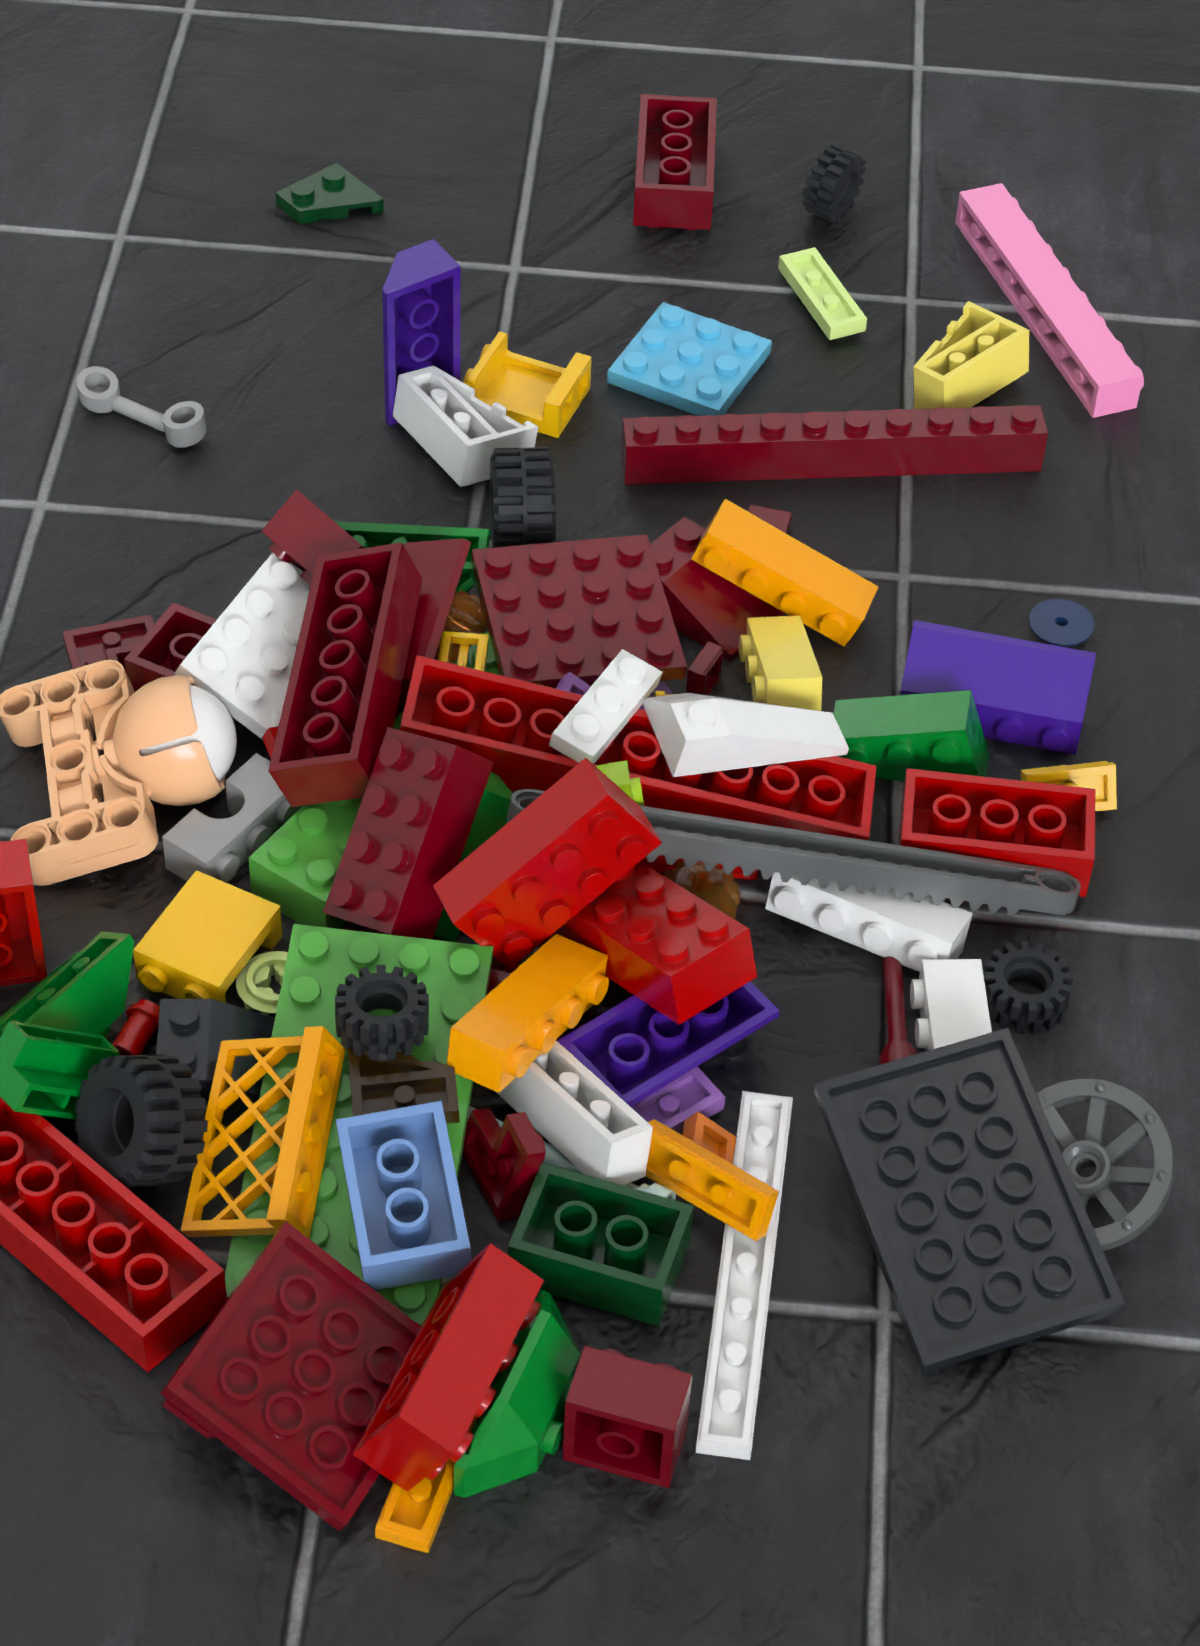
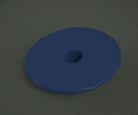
(1061, 622)

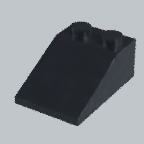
(194, 1035)

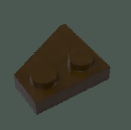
(401, 1084)

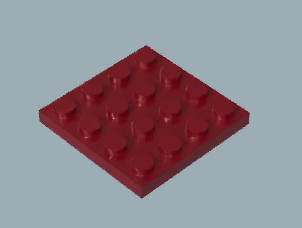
(576, 608)
(297, 1372)

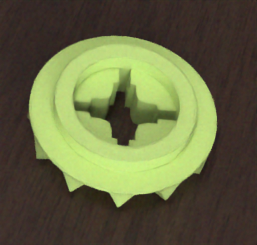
(254, 981)

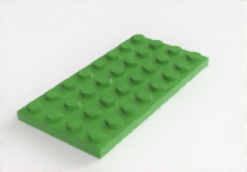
(315, 966)

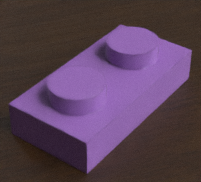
(682, 1099)

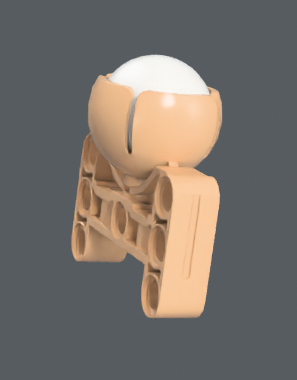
(149, 745)

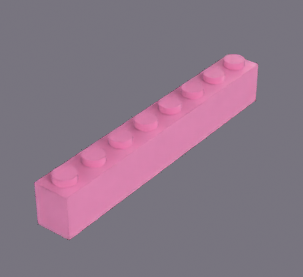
(1049, 301)

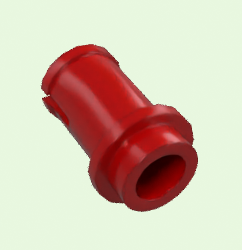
(138, 1029)

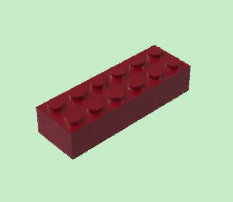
(345, 673)

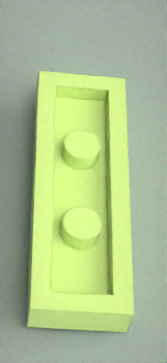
(822, 293)

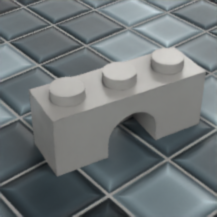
(225, 844)

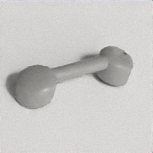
(101, 393)

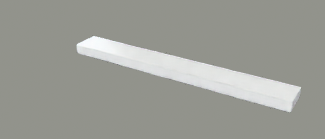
(744, 1289)

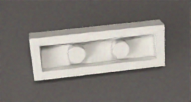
(605, 708)

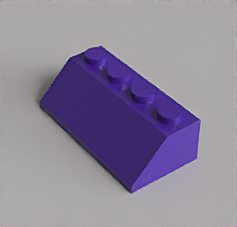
(420, 316)
(1019, 686)
(643, 1050)

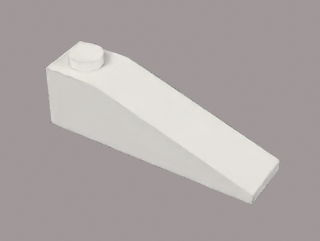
(728, 734)

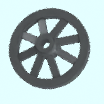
(1091, 1154)

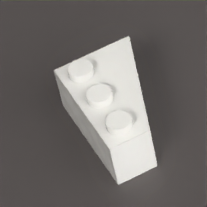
(455, 424)

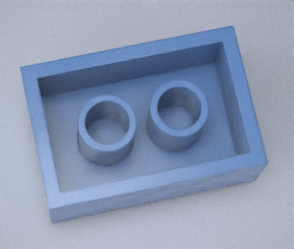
(403, 1195)

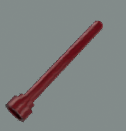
(898, 1044)

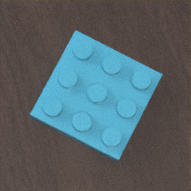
(689, 361)

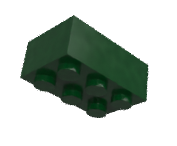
(602, 1242)

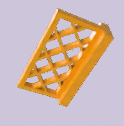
(303, 1129)

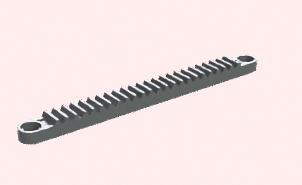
(851, 862)

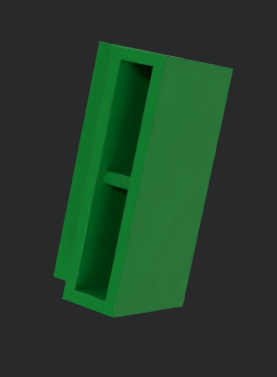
(46, 1067)

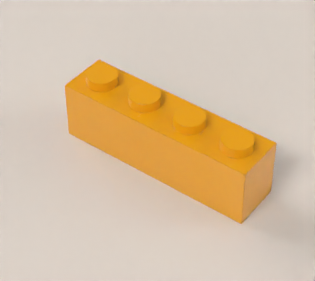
(785, 572)
(527, 1013)

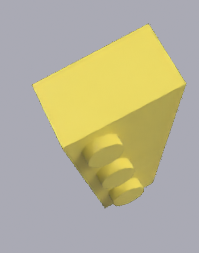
(971, 361)
(781, 663)

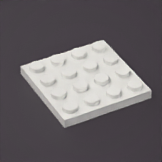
(253, 646)

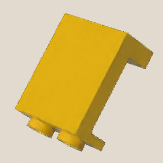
(530, 387)
(205, 939)

